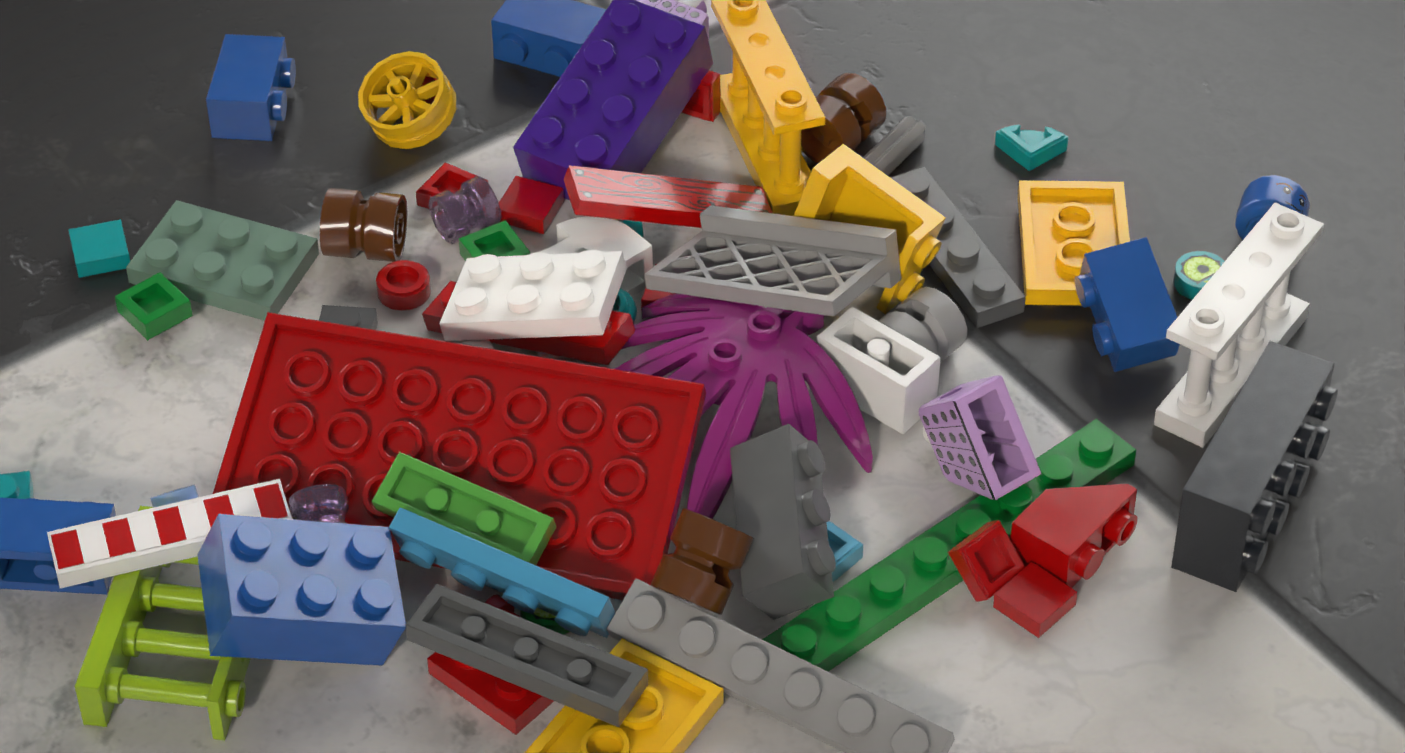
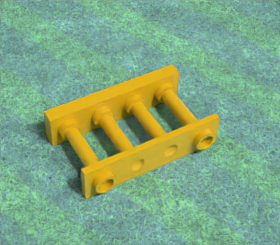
(766, 101)

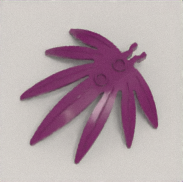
(734, 355)

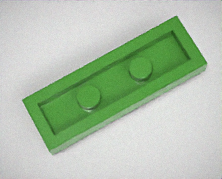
(464, 508)

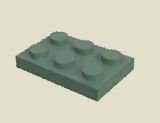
(225, 259)

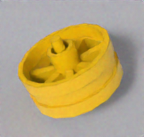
(406, 98)

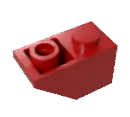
(1074, 529)

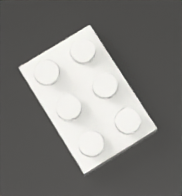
(534, 296)

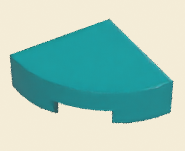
(1031, 147)

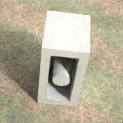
(882, 368)

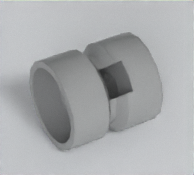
(930, 321)

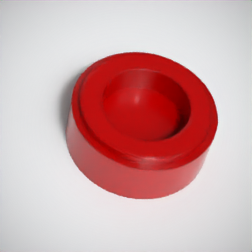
(403, 285)

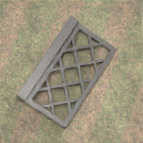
(779, 261)

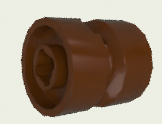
(851, 114)
(359, 224)
(702, 561)

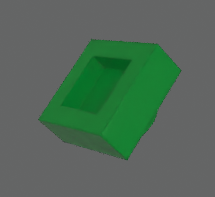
(493, 240)
(153, 306)

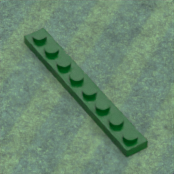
(923, 567)

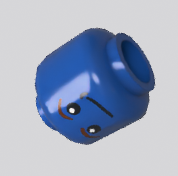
(1260, 197)

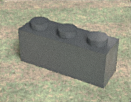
(786, 513)

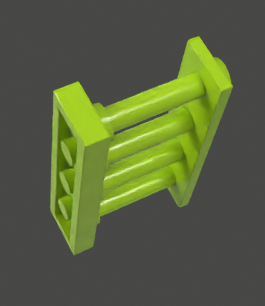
(122, 636)

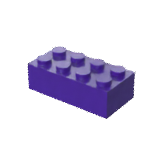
(616, 94)

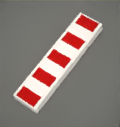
(155, 534)

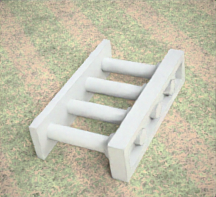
(1235, 321)

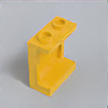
(856, 192)

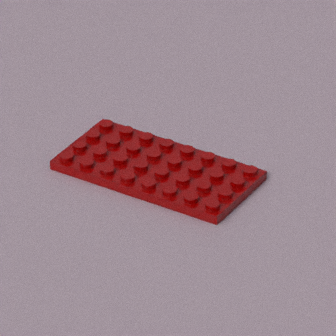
(556, 435)

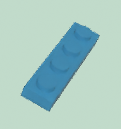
(522, 583)

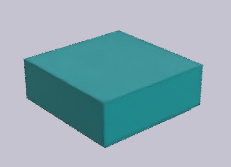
(99, 248)

